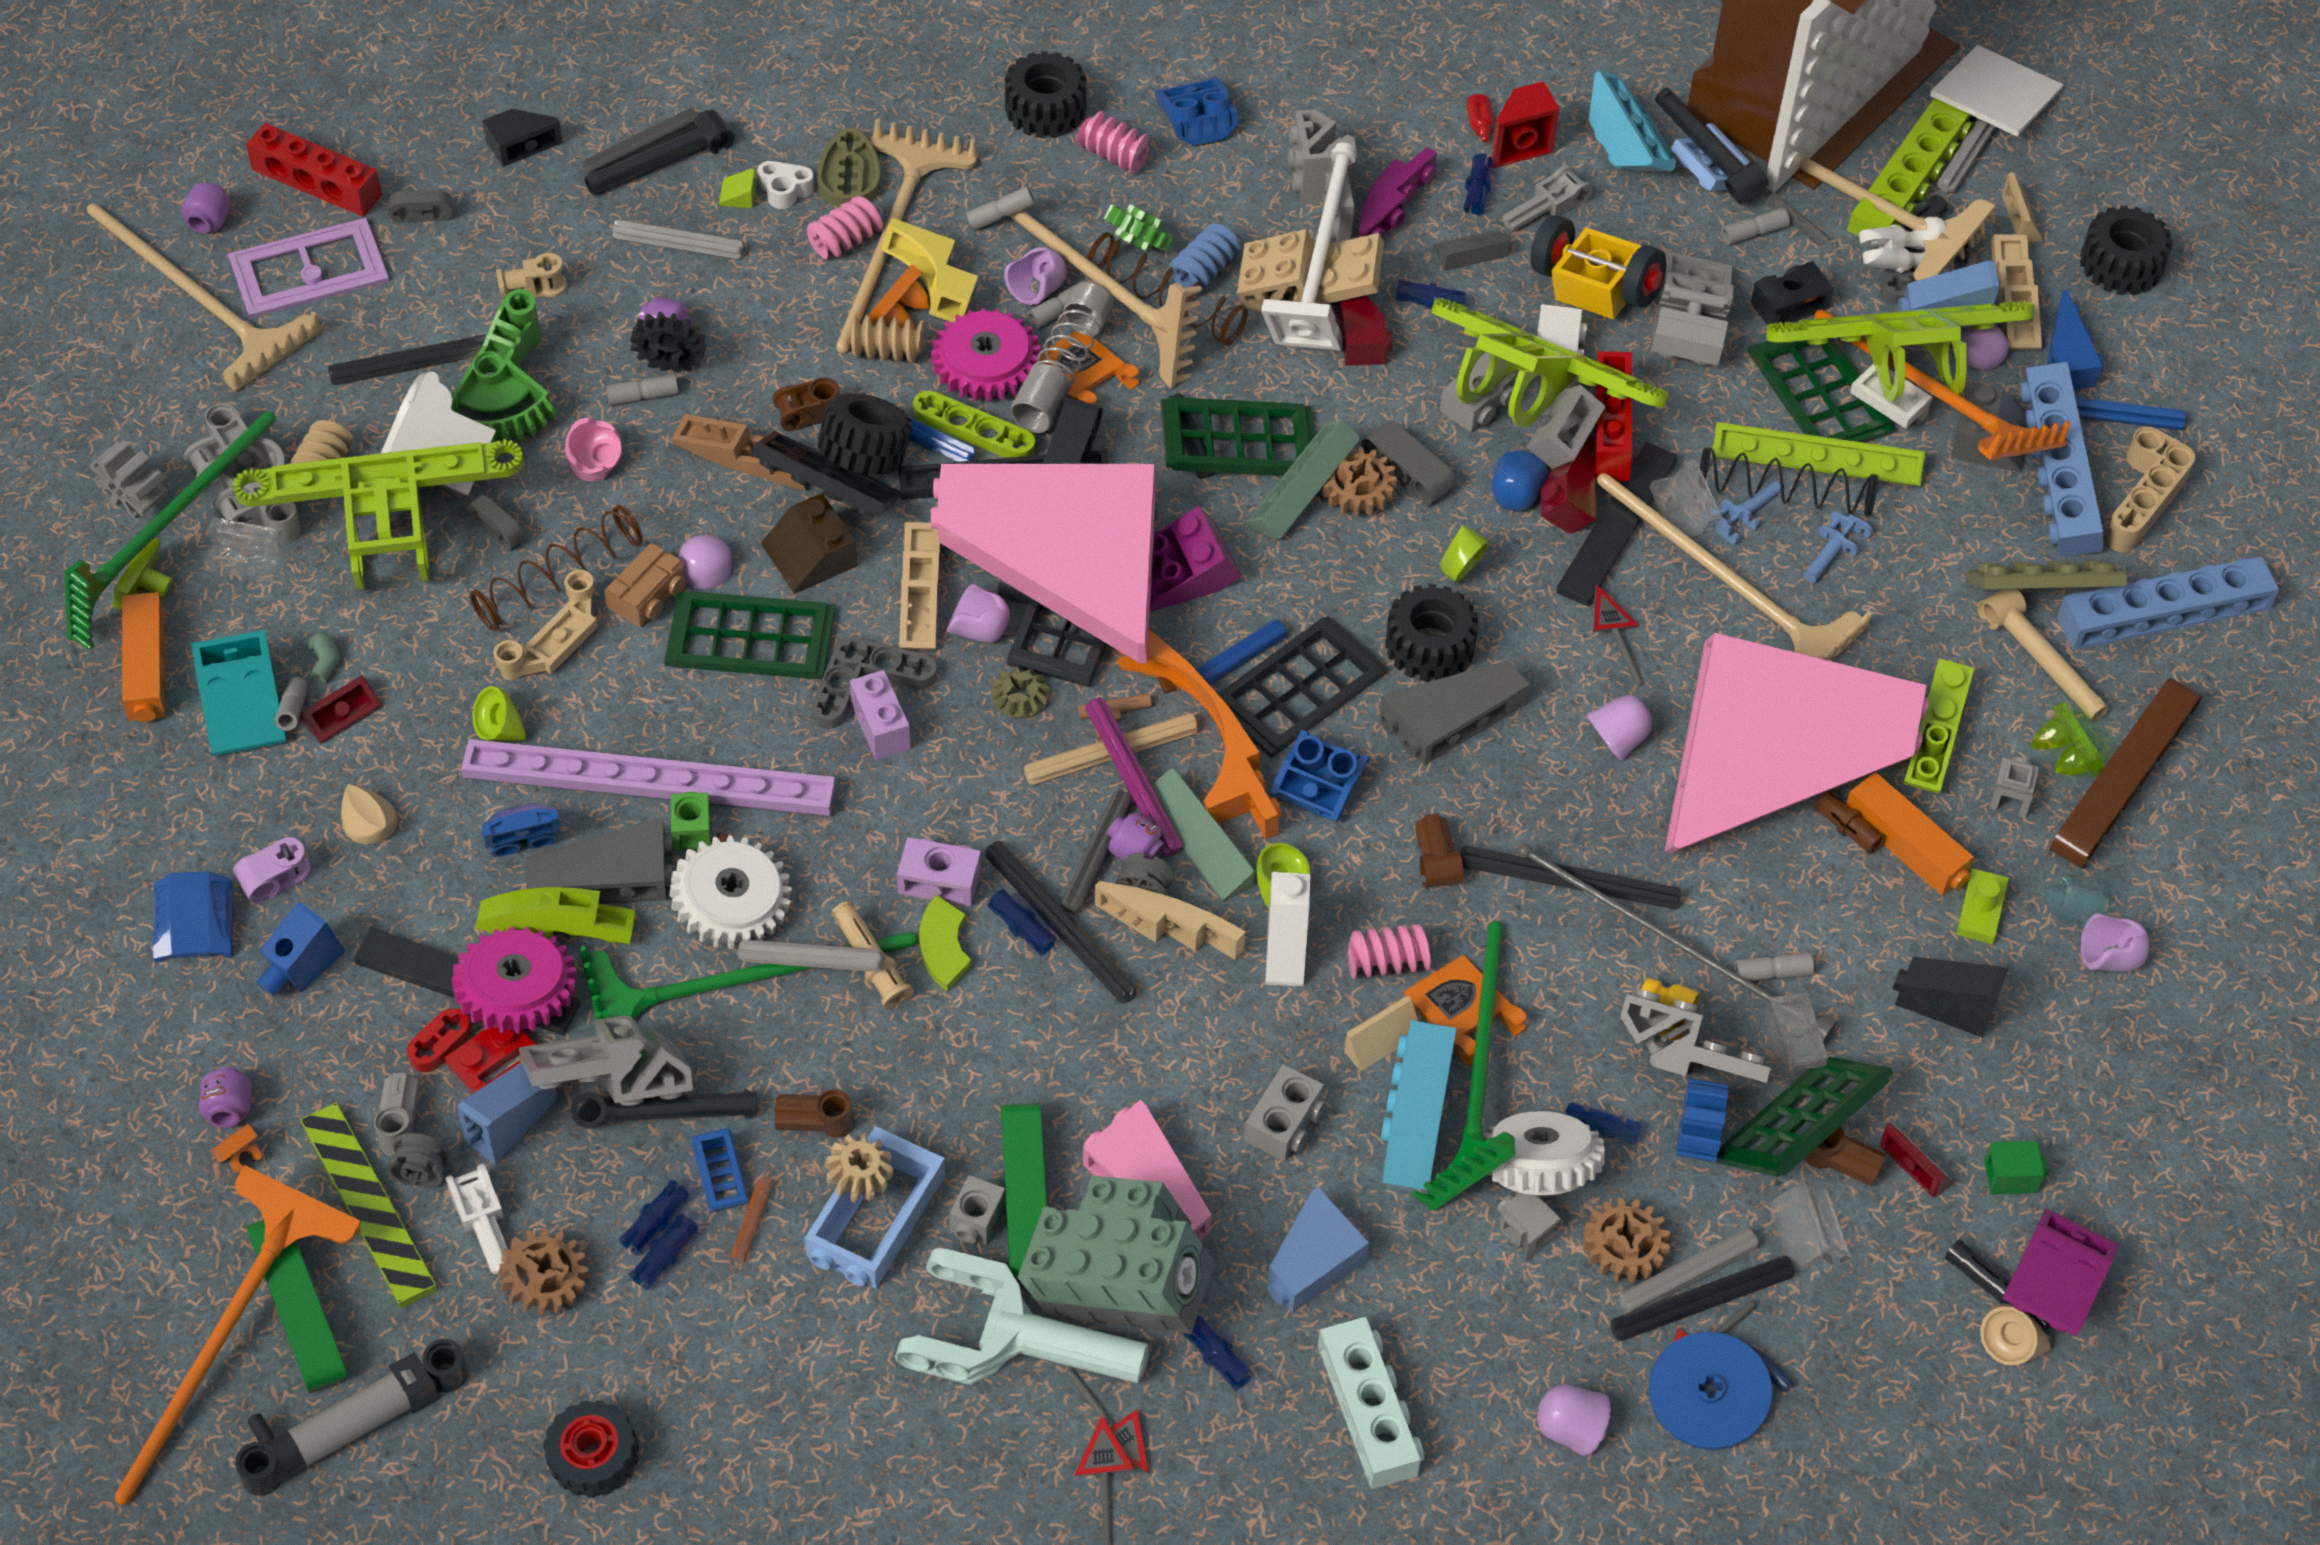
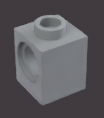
(977, 1196)

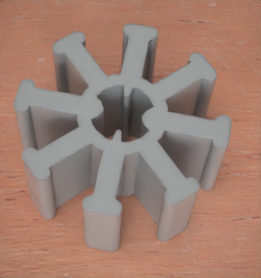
(129, 478)

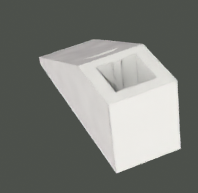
(1563, 328)

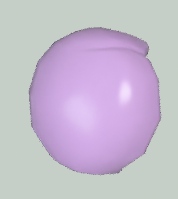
(1984, 347)
(705, 561)

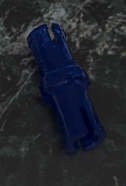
(1478, 184)
(1425, 294)
(1022, 922)
(654, 1217)
(664, 1251)
(1219, 1354)

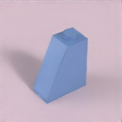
(1955, 288)
(503, 1113)
(1315, 1253)

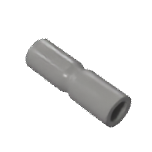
(998, 209)
(1758, 225)
(1049, 309)
(645, 389)
(291, 704)
(1779, 966)

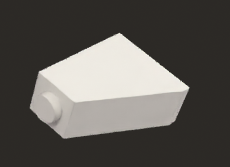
(1287, 928)

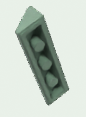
(1303, 479)
(1203, 838)

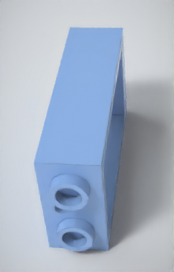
(839, 1211)

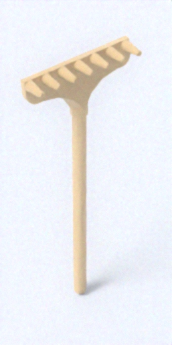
(917, 160)
(1938, 252)
(1165, 322)
(260, 346)
(1815, 641)

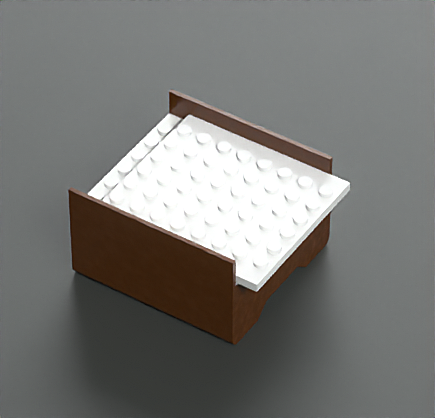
(1813, 76)

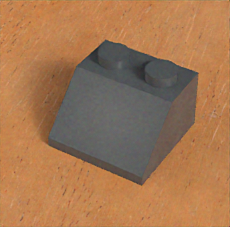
(1969, 432)

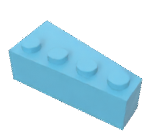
(1416, 1103)

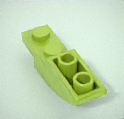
(1939, 725)
(556, 909)

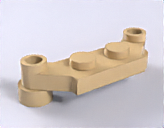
(557, 638)

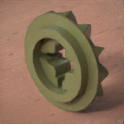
(1017, 704)

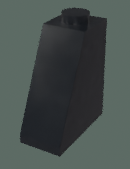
(1950, 992)

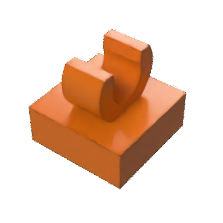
(235, 1145)

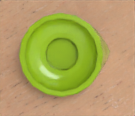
(1463, 553)
(497, 717)
(1278, 858)

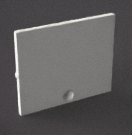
(1996, 90)

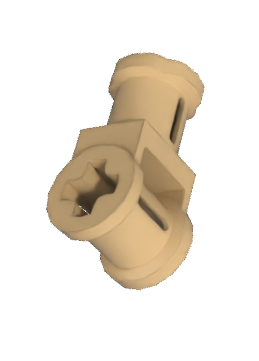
(534, 277)

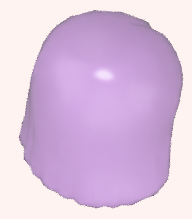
(1039, 263)
(980, 616)
(1622, 724)
(2106, 931)
(1574, 1417)

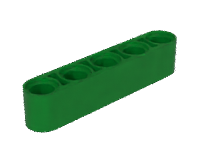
(1023, 1177)
(301, 1314)

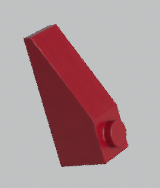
(1363, 332)
(1570, 491)

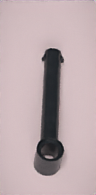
(708, 132)
(1741, 181)
(681, 1107)

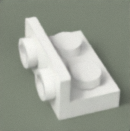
(1905, 410)

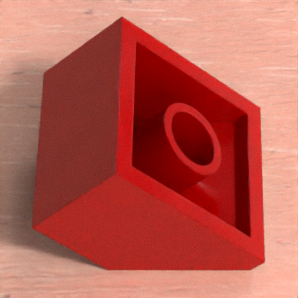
(1525, 125)

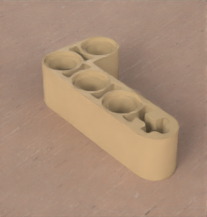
(2166, 471)

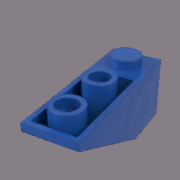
(2074, 345)

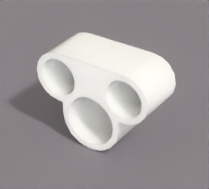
(793, 179)

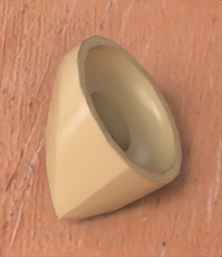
(367, 816)
(2012, 1335)

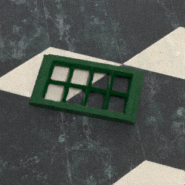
(1863, 433)
(1174, 434)
(683, 627)
(1735, 1152)

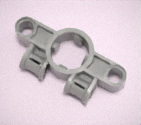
(224, 428)

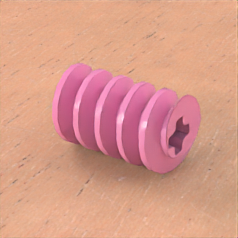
(1114, 142)
(844, 226)
(1388, 949)

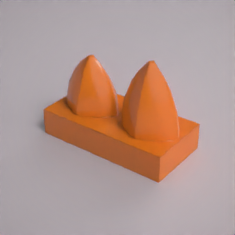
(907, 292)

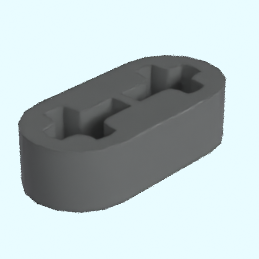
(420, 206)
(495, 521)

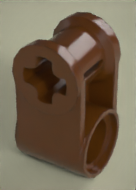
(807, 402)

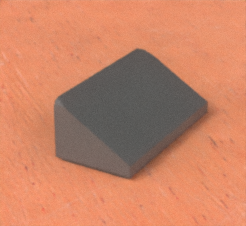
(1472, 249)

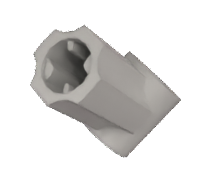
(396, 1110)

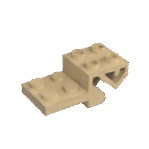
(1283, 264)

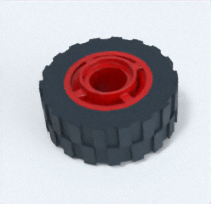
(588, 1425)

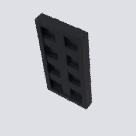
(813, 468)

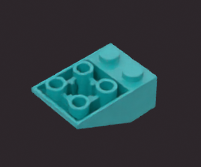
(238, 692)

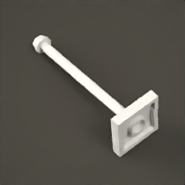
(1305, 321)

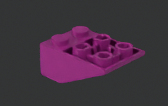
(1190, 561)
(2060, 1272)

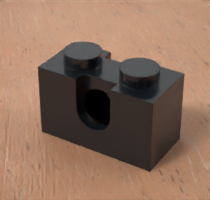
(1799, 288)

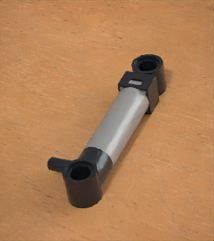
(404, 1389)

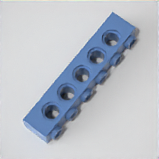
(2072, 534)
(2167, 602)

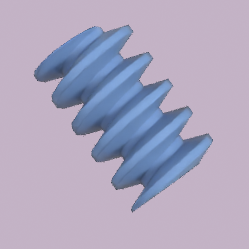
(1205, 256)

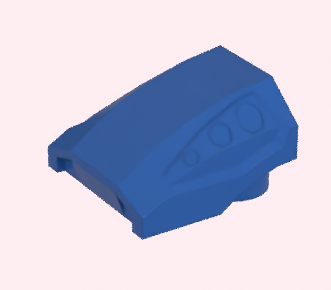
(1199, 111)
(1311, 779)
(528, 821)
(193, 916)

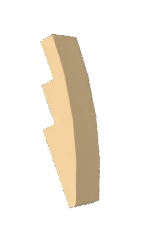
(2016, 285)
(919, 587)
(1158, 914)

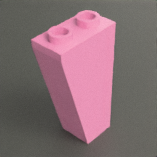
(1139, 1151)

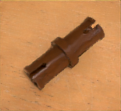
(1849, 822)

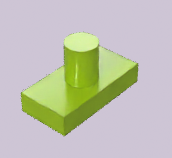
(142, 575)
(1982, 906)

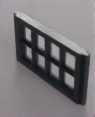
(1348, 648)
(1052, 665)

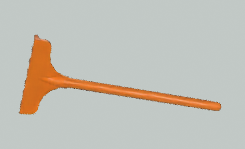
(2006, 439)
(287, 1217)

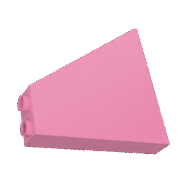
(1060, 536)
(1782, 731)

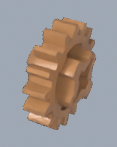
(1361, 483)
(1613, 1249)
(540, 1254)

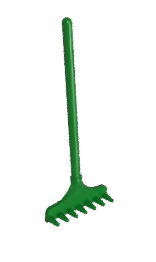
(85, 588)
(615, 998)
(1476, 1155)

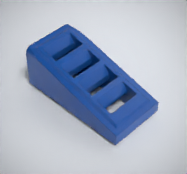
(710, 1141)

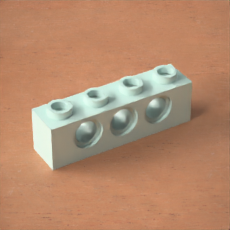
(1382, 1461)

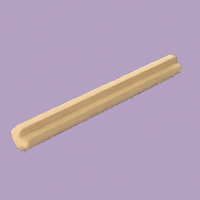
(1096, 752)

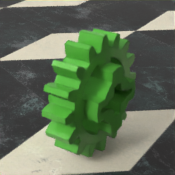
(1139, 227)

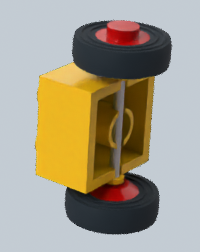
(1596, 268)

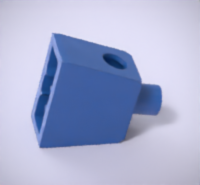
(298, 951)

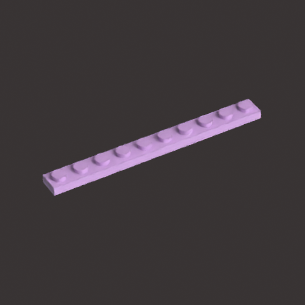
(647, 776)

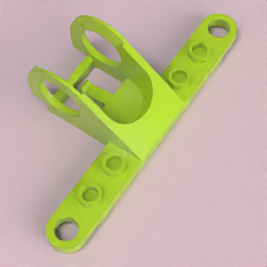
(1923, 327)
(1518, 350)
(378, 487)

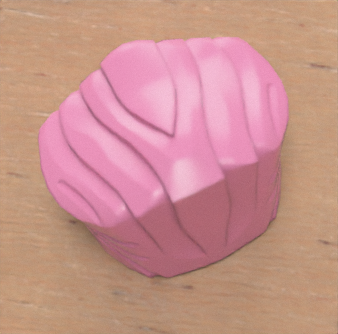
(592, 449)

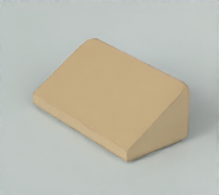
(2020, 209)
(1379, 1034)

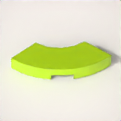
(940, 943)

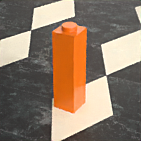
(143, 657)
(1912, 835)

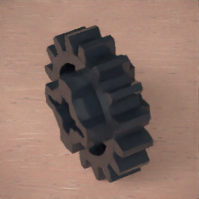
(668, 342)

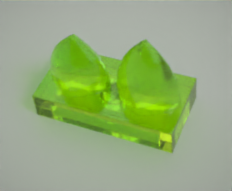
(2064, 730)

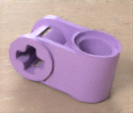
(271, 871)

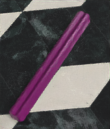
(1132, 773)

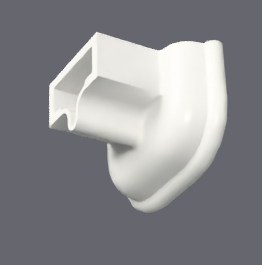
(429, 422)

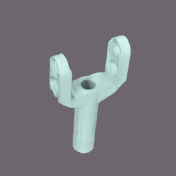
(1014, 1331)

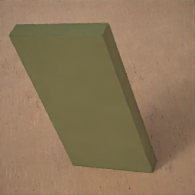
(2057, 575)

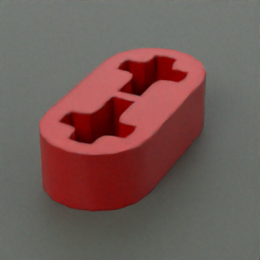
(437, 1038)

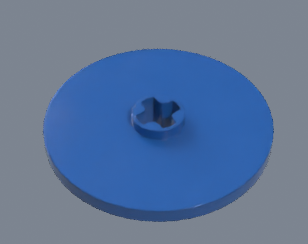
(1732, 1368)

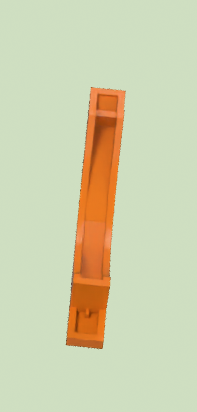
(1240, 783)

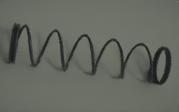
(1870, 495)

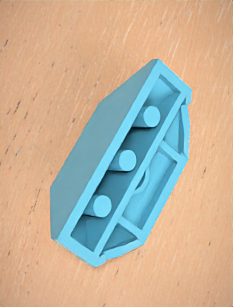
(1627, 127)

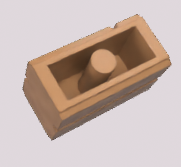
(646, 585)

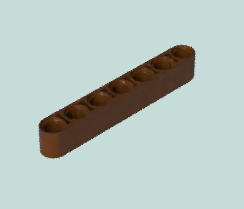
(2125, 772)

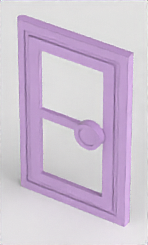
(310, 274)

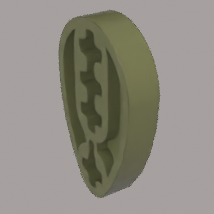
(836, 158)

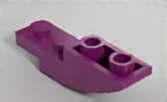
(1393, 189)

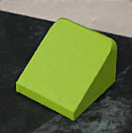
(739, 189)

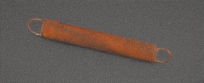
(747, 1218)

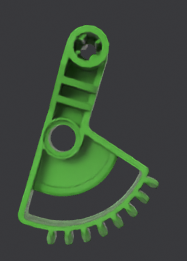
(506, 346)

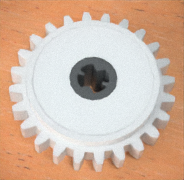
(730, 891)
(1551, 1153)

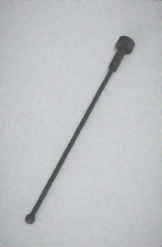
(1825, 1023)

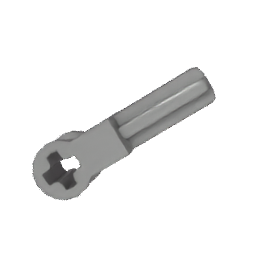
(1554, 194)

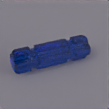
(1606, 1123)

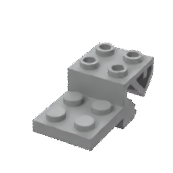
(1312, 145)
(1693, 309)
(1647, 1017)
(628, 1061)

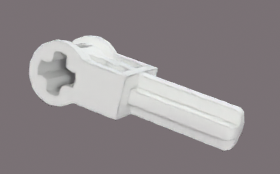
(479, 1212)

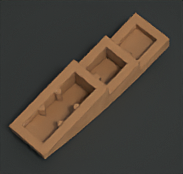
(726, 445)

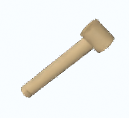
(2007, 610)

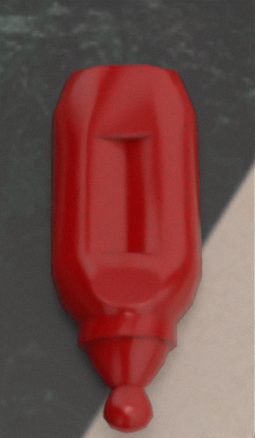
(1480, 115)

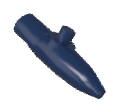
(1776, 1374)

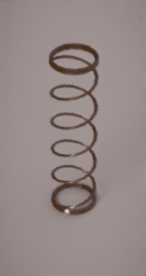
(1110, 253)
(492, 609)

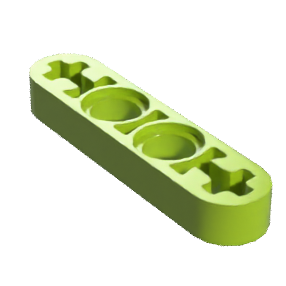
(974, 426)

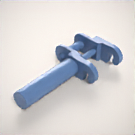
(1744, 511)
(1836, 543)

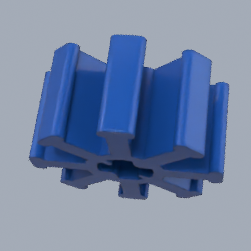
(1702, 1120)

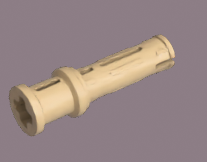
(887, 981)

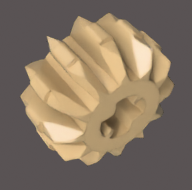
(859, 1168)

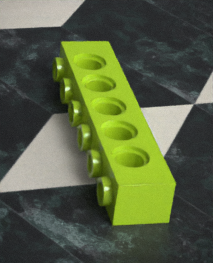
(1914, 164)

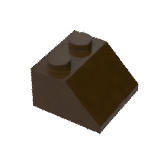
(810, 544)

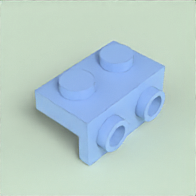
(1700, 165)

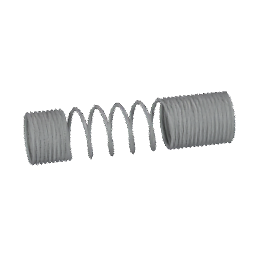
(1046, 384)

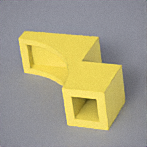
(930, 252)

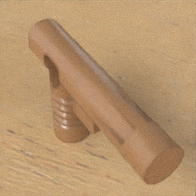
(1120, 705)

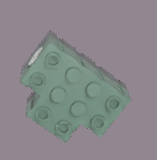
(1119, 1258)

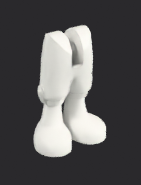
(1892, 245)

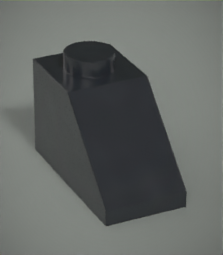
(520, 134)

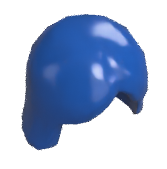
(1518, 480)

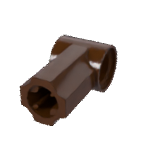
(1437, 858)
(813, 1112)
(1847, 1157)

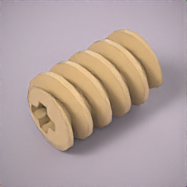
(887, 339)
(323, 442)

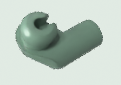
(328, 656)

